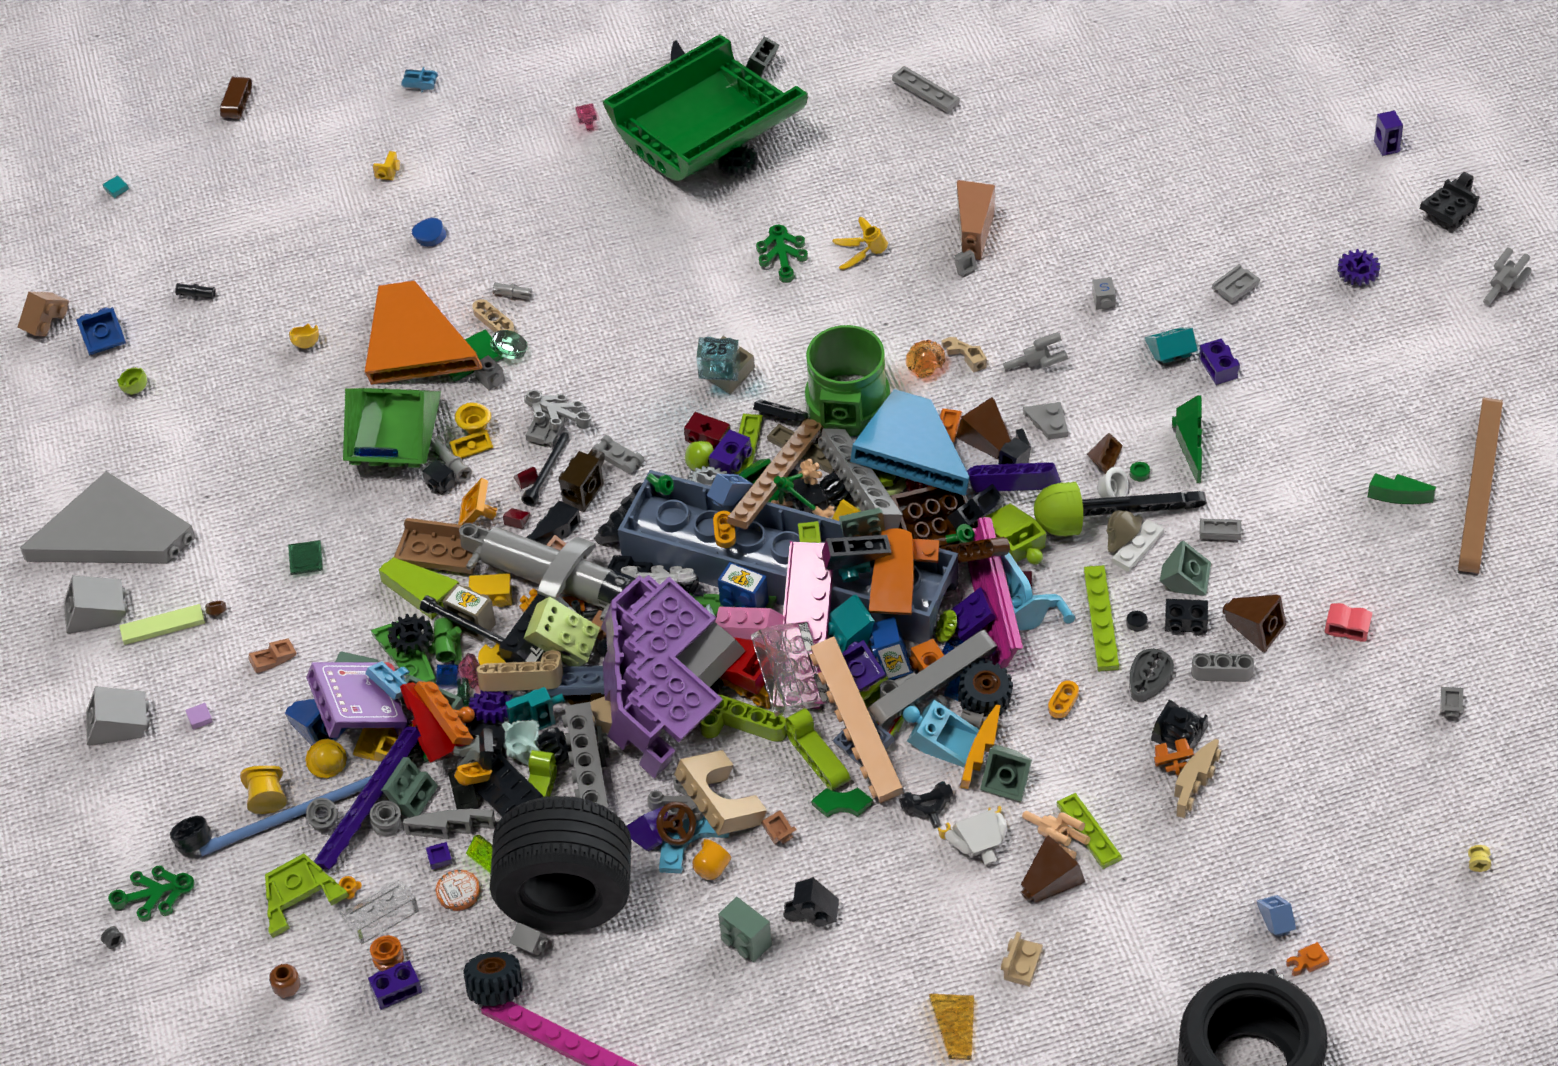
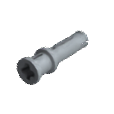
(455, 463)

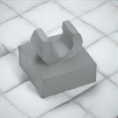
(965, 262)

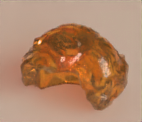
(925, 358)

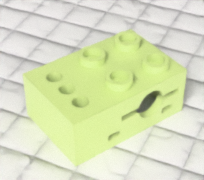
(562, 629)

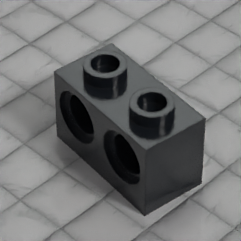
(1186, 615)

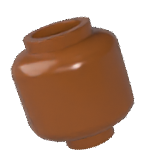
(284, 980)

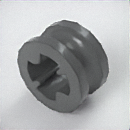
(112, 937)

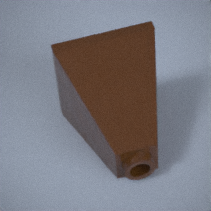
(984, 428)
(1257, 618)
(1051, 873)

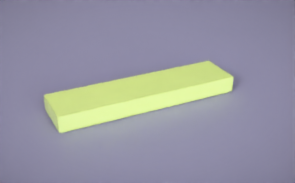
(162, 624)

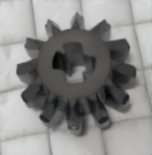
(834, 489)
(554, 742)

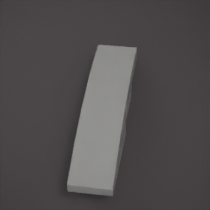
(443, 822)

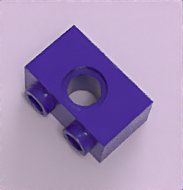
(1388, 133)
(731, 452)

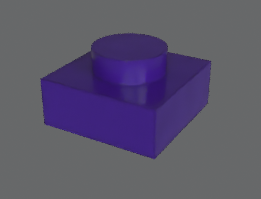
(439, 855)

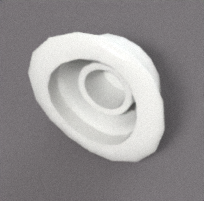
(1113, 483)

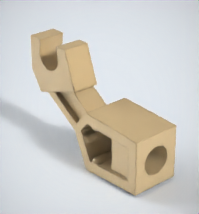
(972, 354)

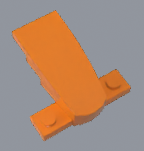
(894, 573)

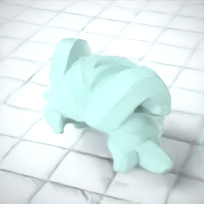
(521, 739)

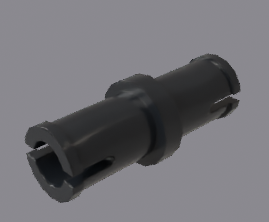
(195, 291)

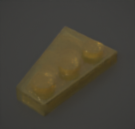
(955, 1023)

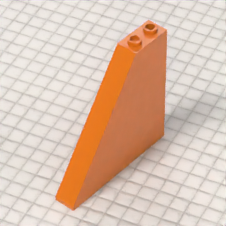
(413, 338)

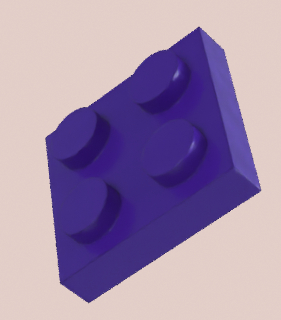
(973, 614)

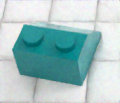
(1172, 344)
(850, 623)

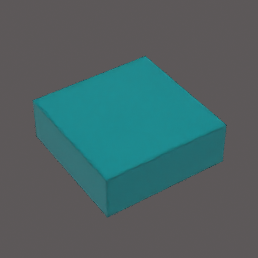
(115, 186)

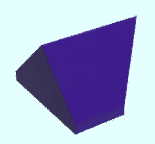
(644, 830)

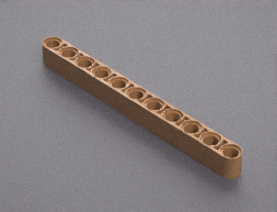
(1480, 486)

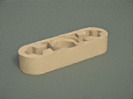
(491, 311)

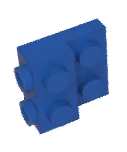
(100, 330)

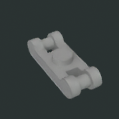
(619, 455)

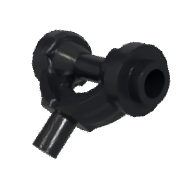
(912, 802)

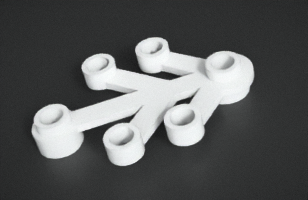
(684, 576)

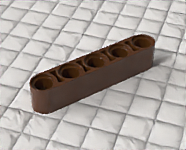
(980, 549)

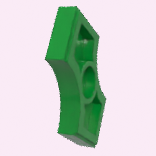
(833, 802)

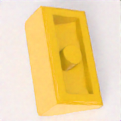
(471, 444)

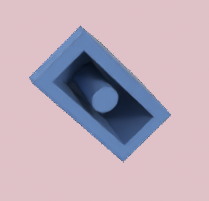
(728, 489)
(1277, 915)

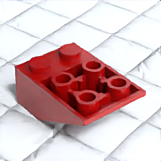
(746, 669)

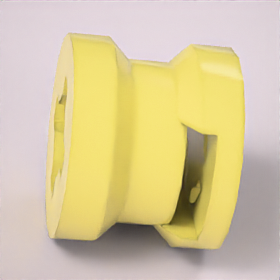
(1479, 858)

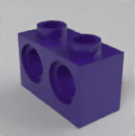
(1219, 361)
(396, 988)

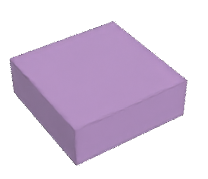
(199, 716)

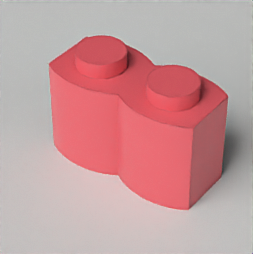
(1348, 622)

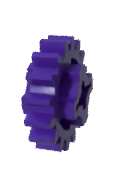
(1358, 267)
(490, 705)

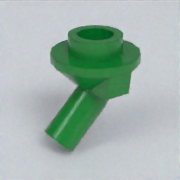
(663, 484)
(963, 534)

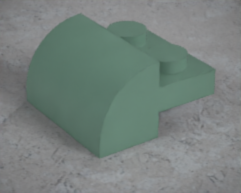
(409, 788)

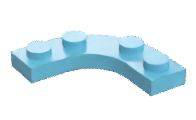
(672, 856)

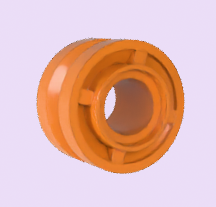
(386, 952)

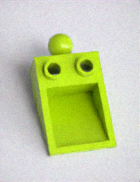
(1022, 531)

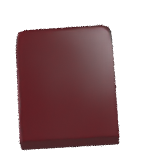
(516, 518)

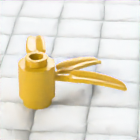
(871, 235)

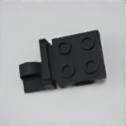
(1452, 201)

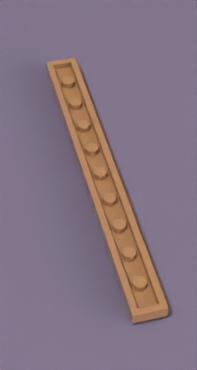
(780, 466)

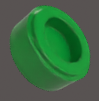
(1139, 471)

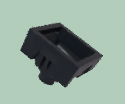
(1177, 724)

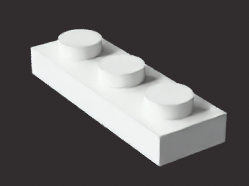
(1135, 549)

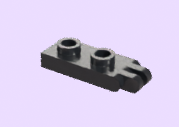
(781, 411)

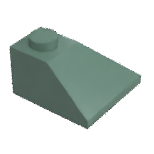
(1186, 571)
(1006, 773)

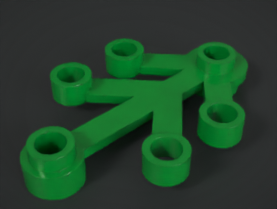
(778, 234)
(154, 891)

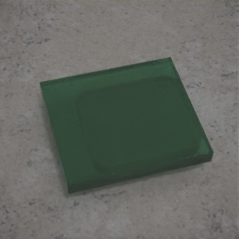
(305, 557)

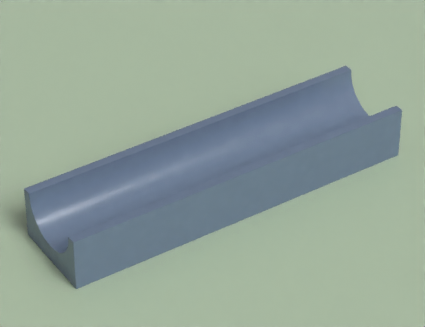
(680, 532)

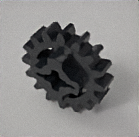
(738, 161)
(410, 634)

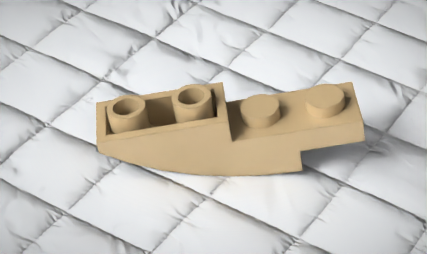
(1194, 774)

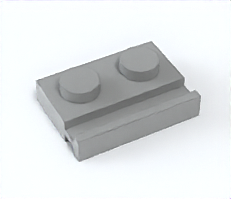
(1236, 283)
(542, 433)

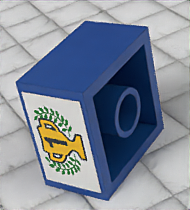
(742, 588)
(890, 648)

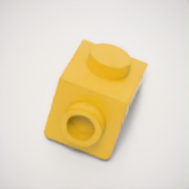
(388, 169)

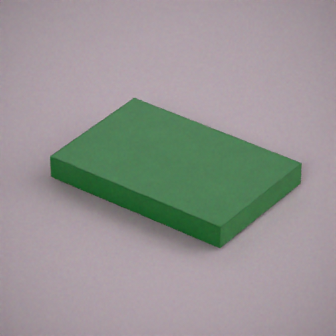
(481, 345)

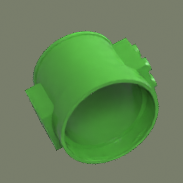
(845, 403)

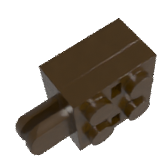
(582, 479)

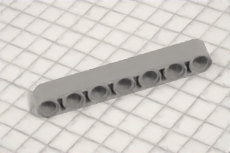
(932, 678)

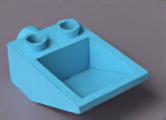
(950, 733)

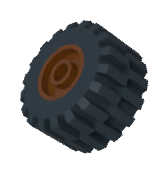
(985, 687)
(493, 978)

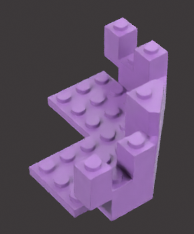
(643, 677)

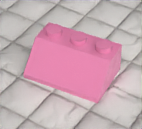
(744, 621)

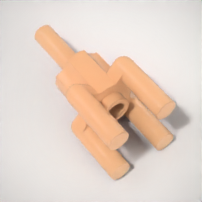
(1058, 829)

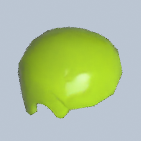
(132, 381)
(698, 454)

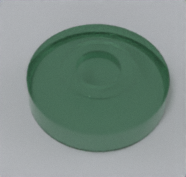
(508, 344)

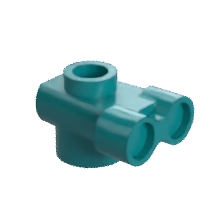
(851, 574)

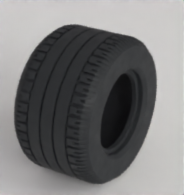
(561, 864)
(1252, 1006)

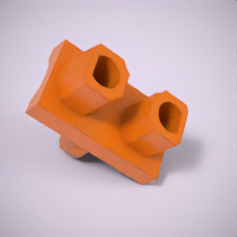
(1163, 757)

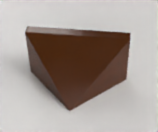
(1105, 452)

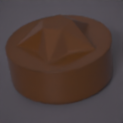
(215, 608)

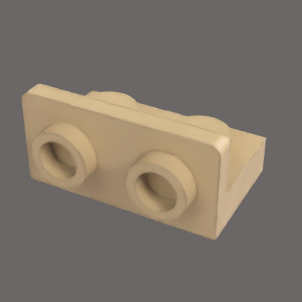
(1021, 960)

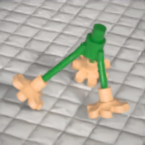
(809, 474)

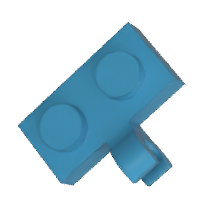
(387, 678)

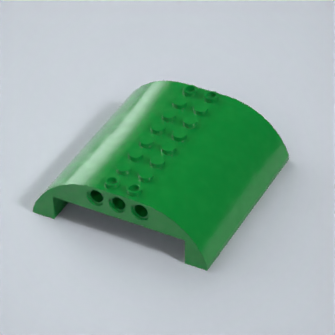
(698, 109)

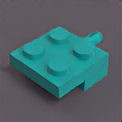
(534, 706)

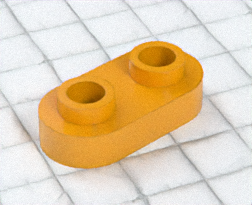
(723, 531)
(1061, 700)
(471, 774)

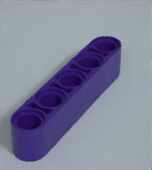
(1013, 476)

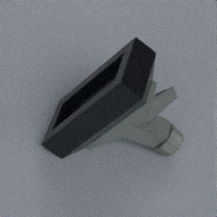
(479, 750)

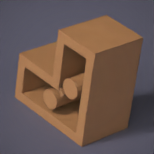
(39, 311)

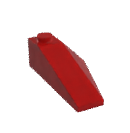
(433, 738)

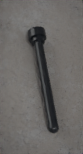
(531, 495)
(430, 605)

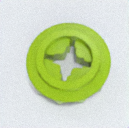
(946, 626)

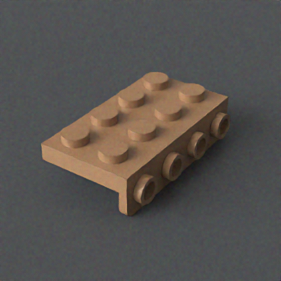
(433, 546)

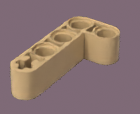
(522, 674)

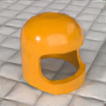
(710, 860)

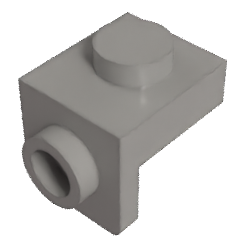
(1451, 701)

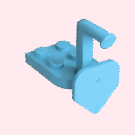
(1030, 608)

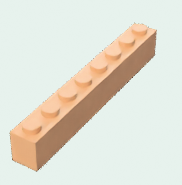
(856, 719)

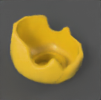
(304, 336)

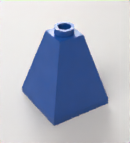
(308, 721)

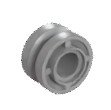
(317, 804)
(389, 825)

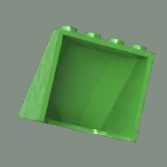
(392, 420)

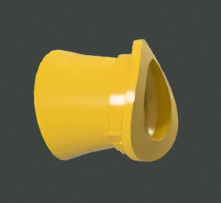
(263, 789)

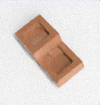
(275, 655)

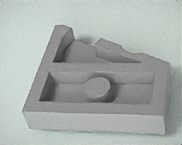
(1048, 419)

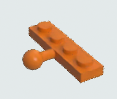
(449, 719)

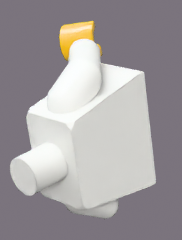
(978, 834)

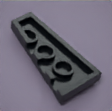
(609, 531)

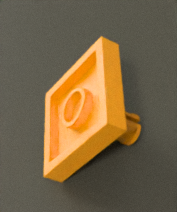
(474, 504)

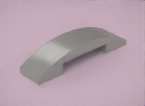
(563, 565)

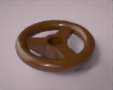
(667, 823)

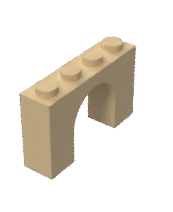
(721, 813)

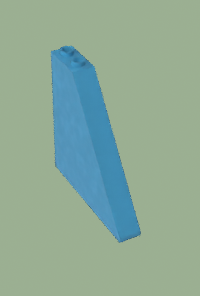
(911, 443)

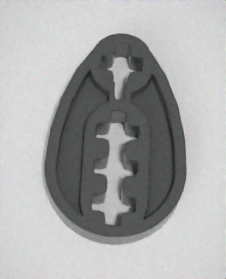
(1156, 681)

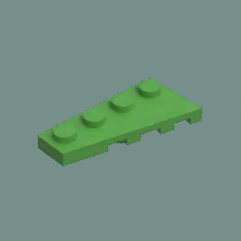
(416, 664)

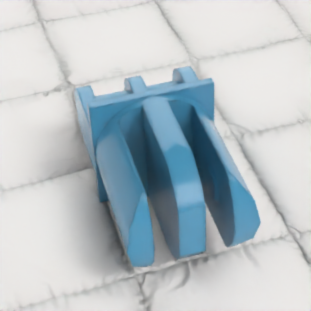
(419, 79)

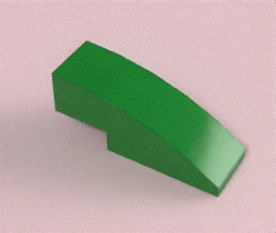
(1400, 490)

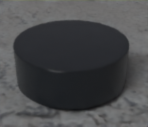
(1136, 621)

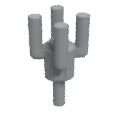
(1507, 275)
(1039, 354)

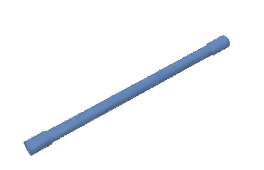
(218, 842)

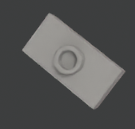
(1220, 529)

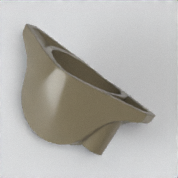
(1121, 529)

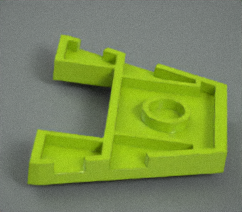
(293, 883)

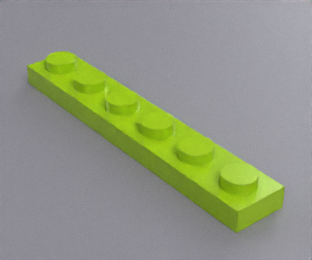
(1101, 618)

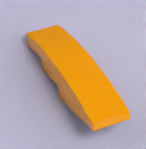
(982, 743)

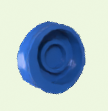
(429, 232)

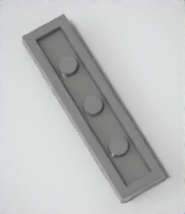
(925, 89)

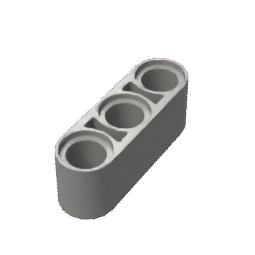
(1222, 667)

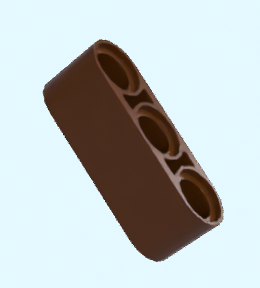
(236, 97)

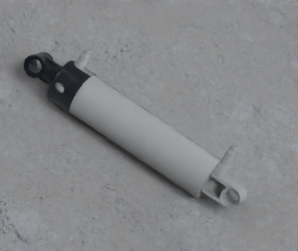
(532, 559)

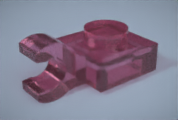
(586, 114)
(468, 669)

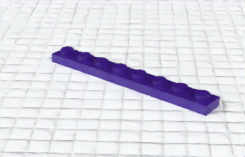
(362, 805)

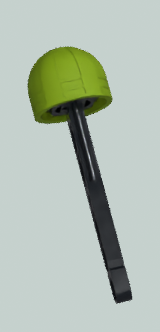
(1061, 508)

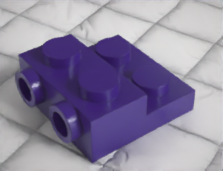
(863, 665)

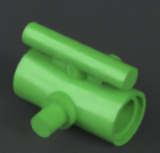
(446, 641)

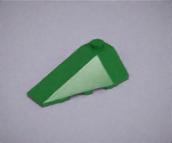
(1189, 433)

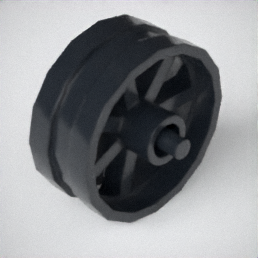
(191, 834)

